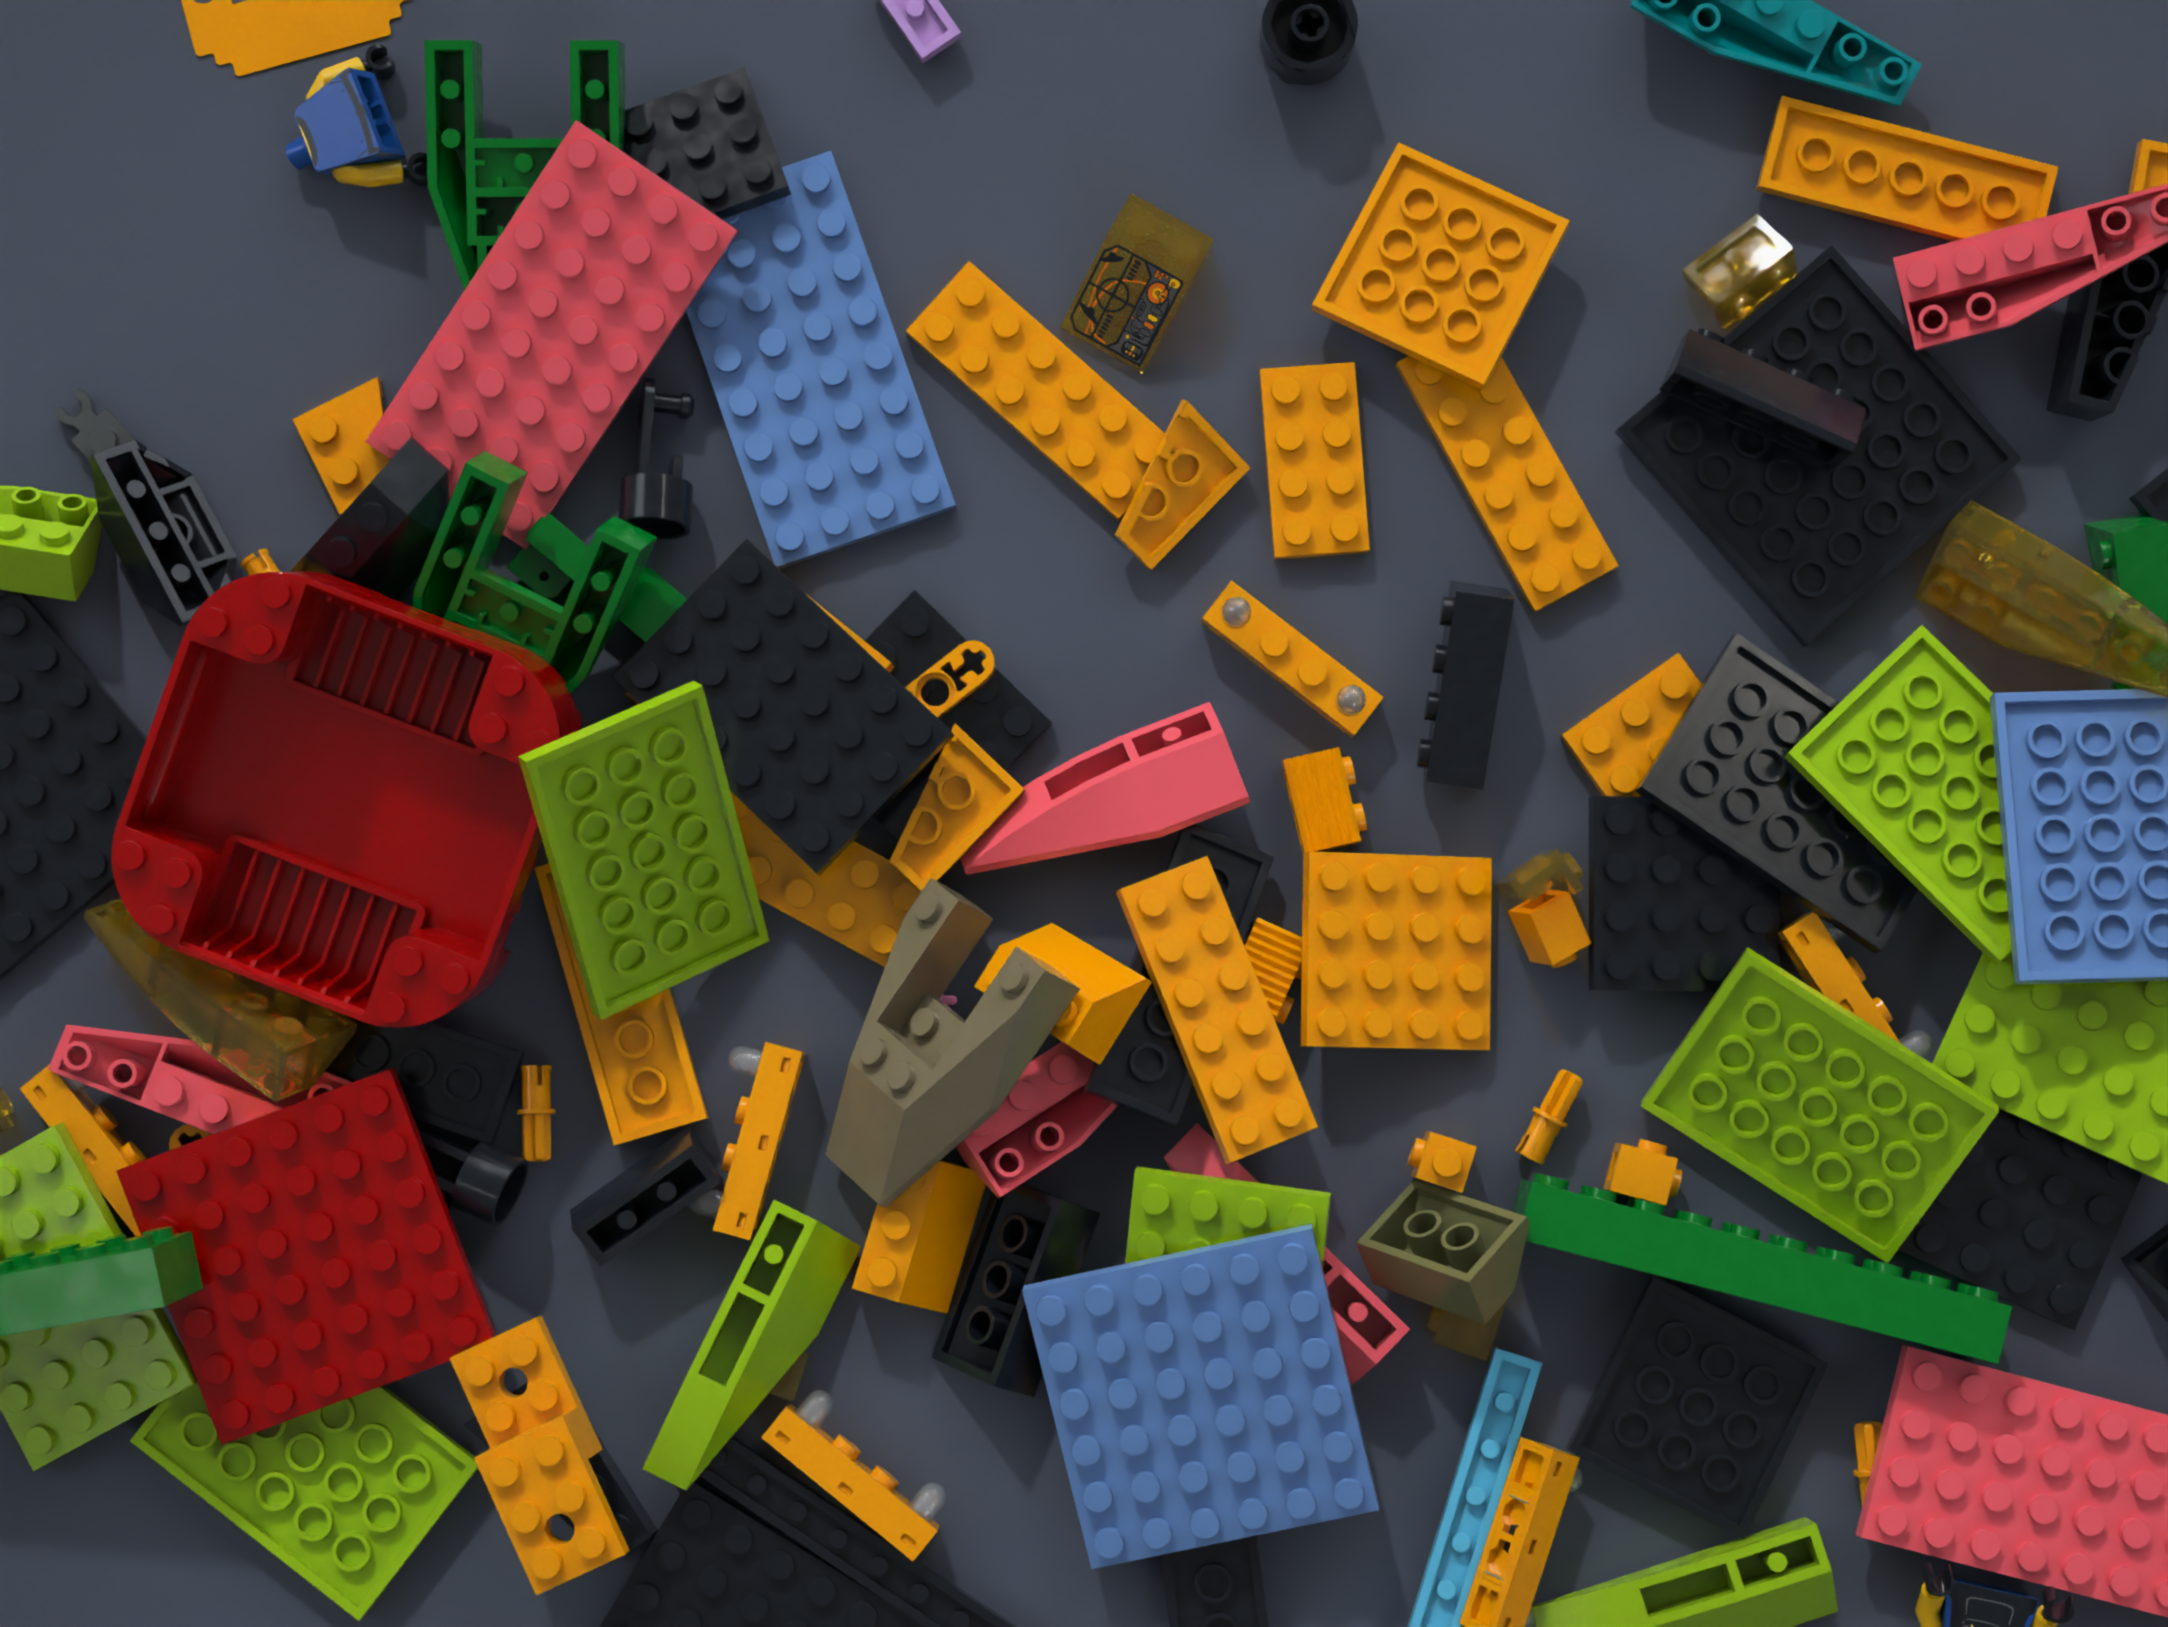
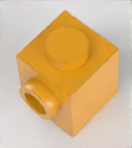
(1550, 928)
(1441, 1160)
(1643, 1172)

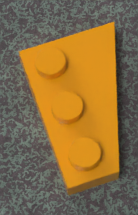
(337, 438)
(1179, 486)
(954, 810)

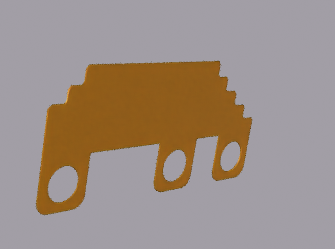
(278, 32)

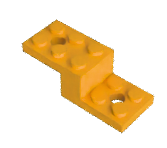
(539, 1455)

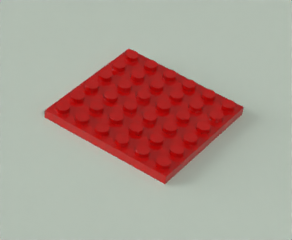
(314, 1255)

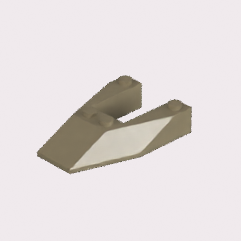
(921, 1069)

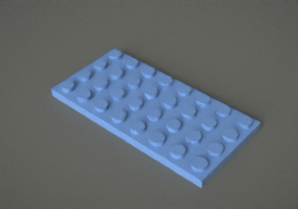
(814, 375)

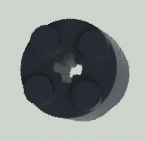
(1305, 58)

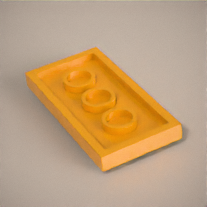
(1314, 460)

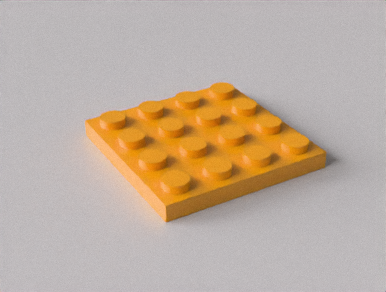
(1440, 266)
(1396, 951)

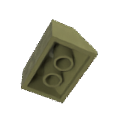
(1446, 1250)

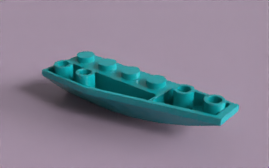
(1790, 40)

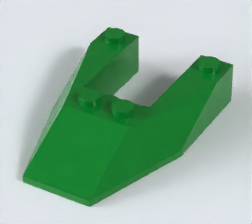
(484, 180)
(465, 591)

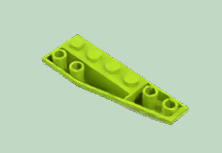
(47, 542)
(754, 1338)
(1749, 1582)

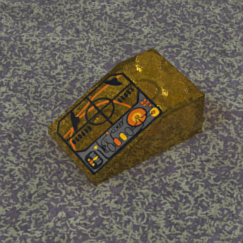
(1137, 283)

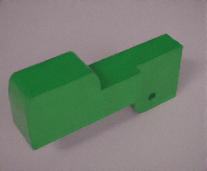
(561, 554)

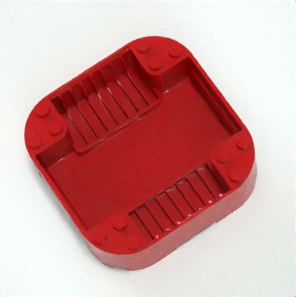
(339, 797)

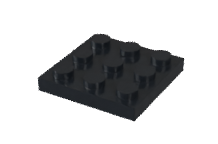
(709, 145)

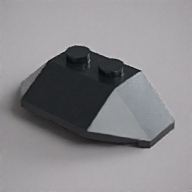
(388, 526)
(161, 529)

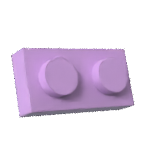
(923, 25)

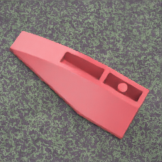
(2025, 267)
(1118, 794)
(169, 1077)
(1037, 1121)
(1362, 1320)

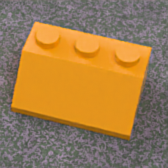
(1106, 986)
(922, 1239)

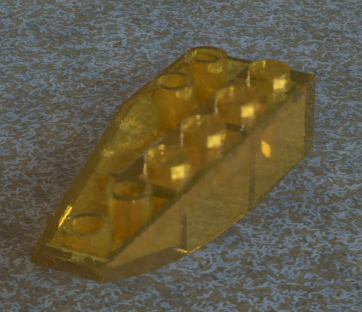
(2042, 602)
(247, 1026)

